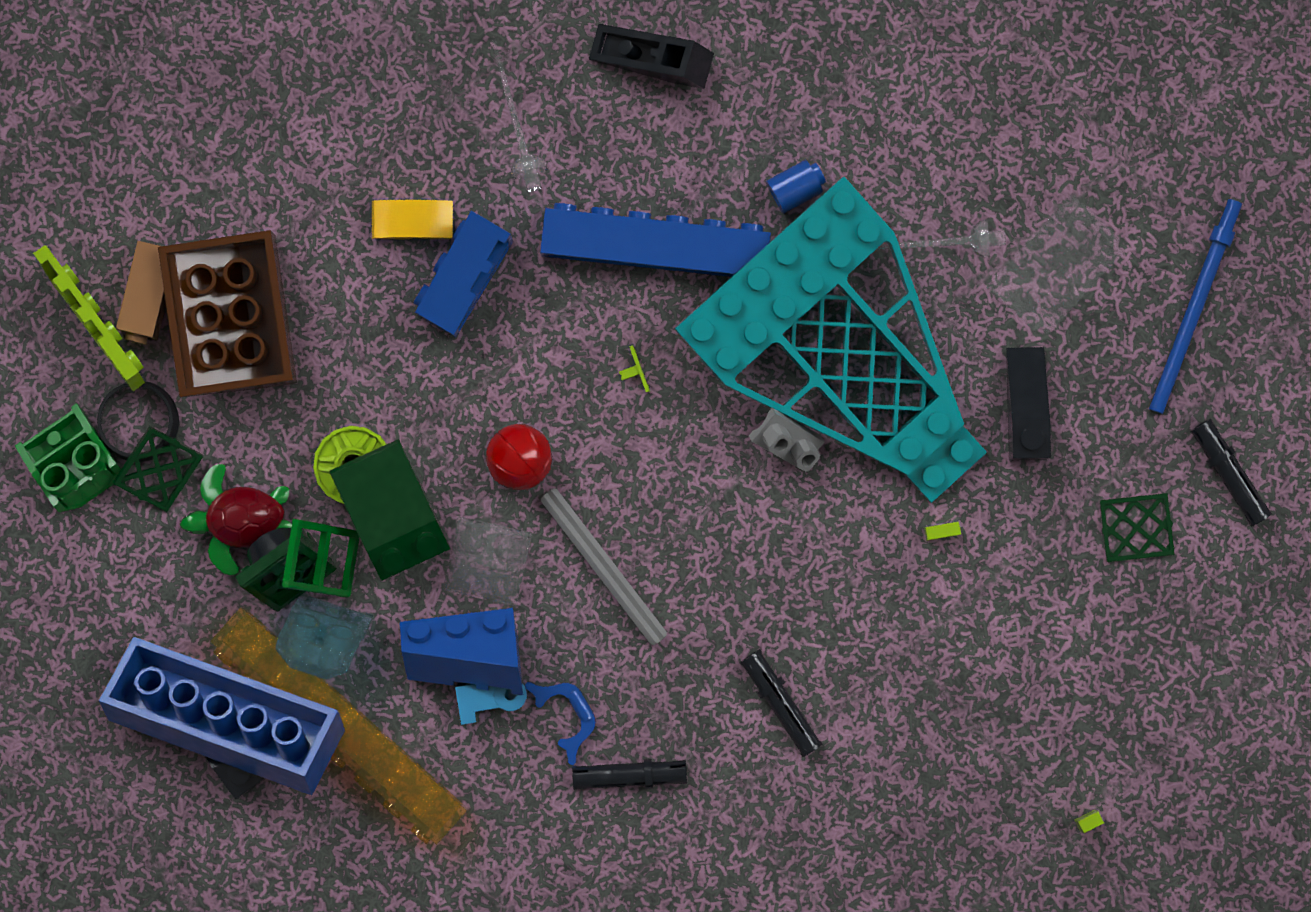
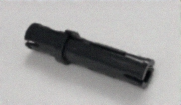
(1227, 466)
(756, 666)
(632, 774)

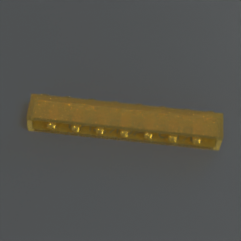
(362, 747)

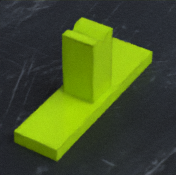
(635, 370)

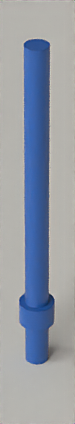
(1221, 238)

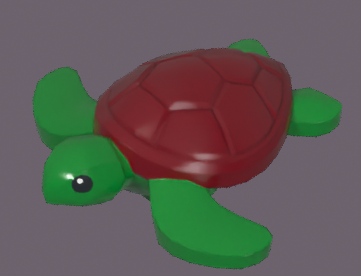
(234, 517)

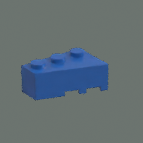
(463, 273)
(464, 649)

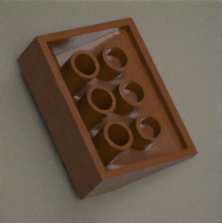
(227, 314)

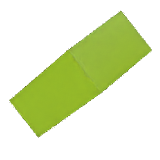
(942, 531)
(1089, 821)

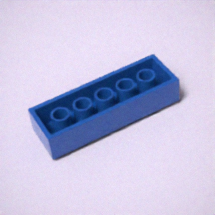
(222, 715)

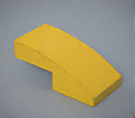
(412, 219)

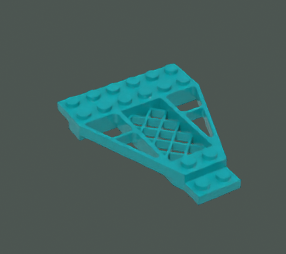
(785, 284)

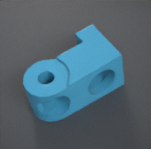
(473, 700)

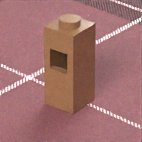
(143, 297)

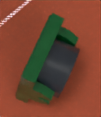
(267, 567)

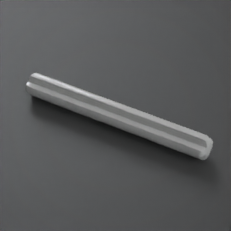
(603, 566)

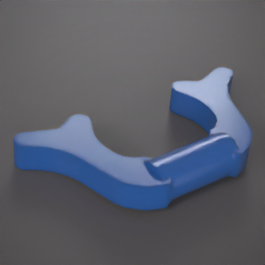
(580, 706)

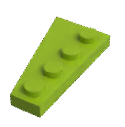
(86, 310)

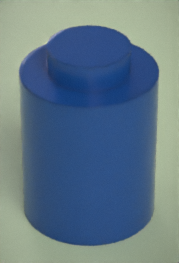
(796, 185)

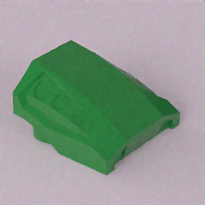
(61, 457)

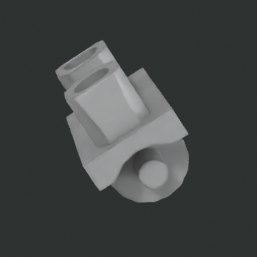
(788, 440)

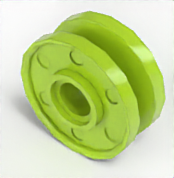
(336, 449)

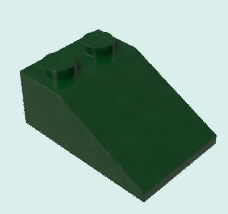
(390, 509)

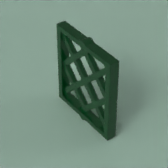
(180, 482)
(1166, 524)

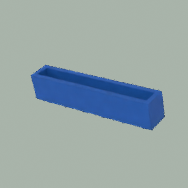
(649, 242)

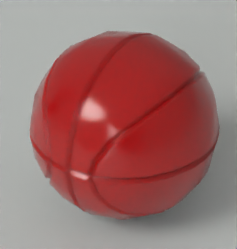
(519, 457)

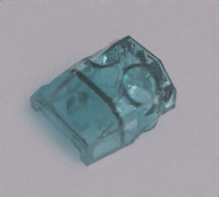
(321, 637)

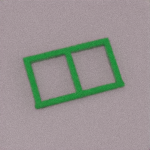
(321, 561)

